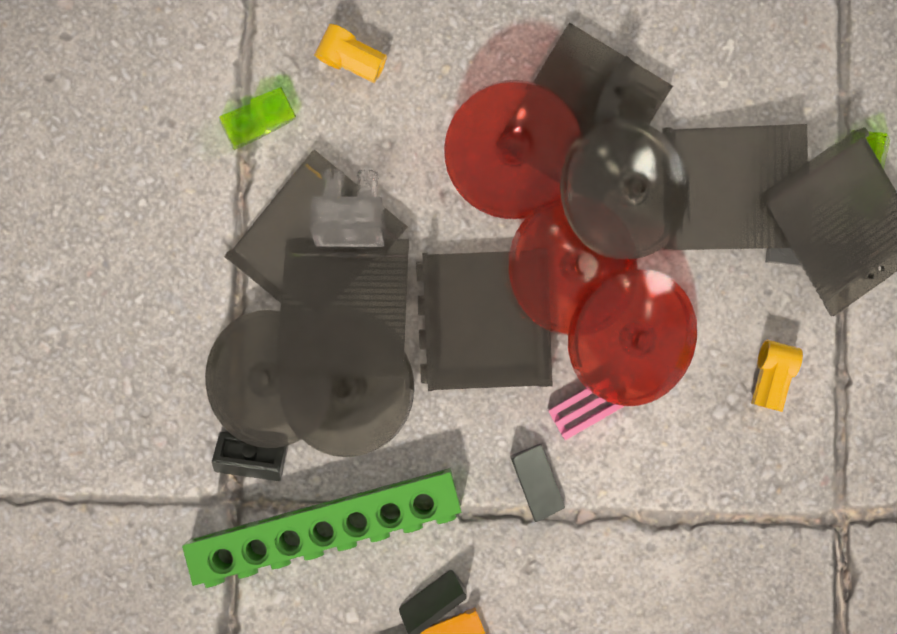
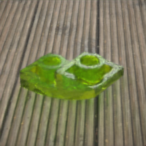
(259, 118)

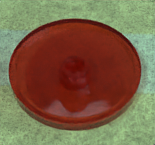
(510, 147)
(554, 267)
(632, 336)

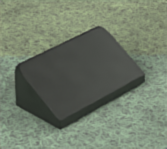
(246, 460)
(537, 482)
(433, 603)

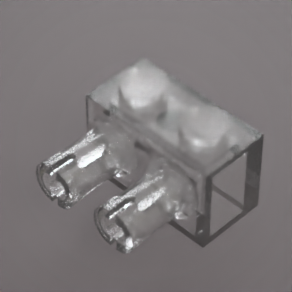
(348, 219)

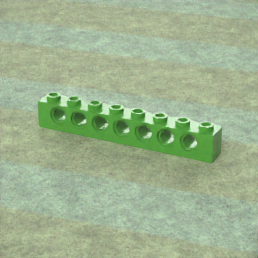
(203, 551)

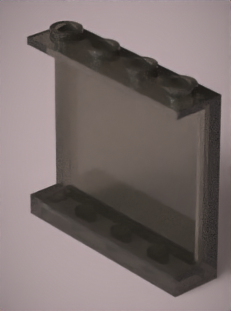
(476, 326)

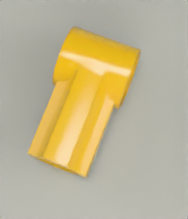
(342, 50)
(777, 367)

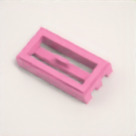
(566, 434)

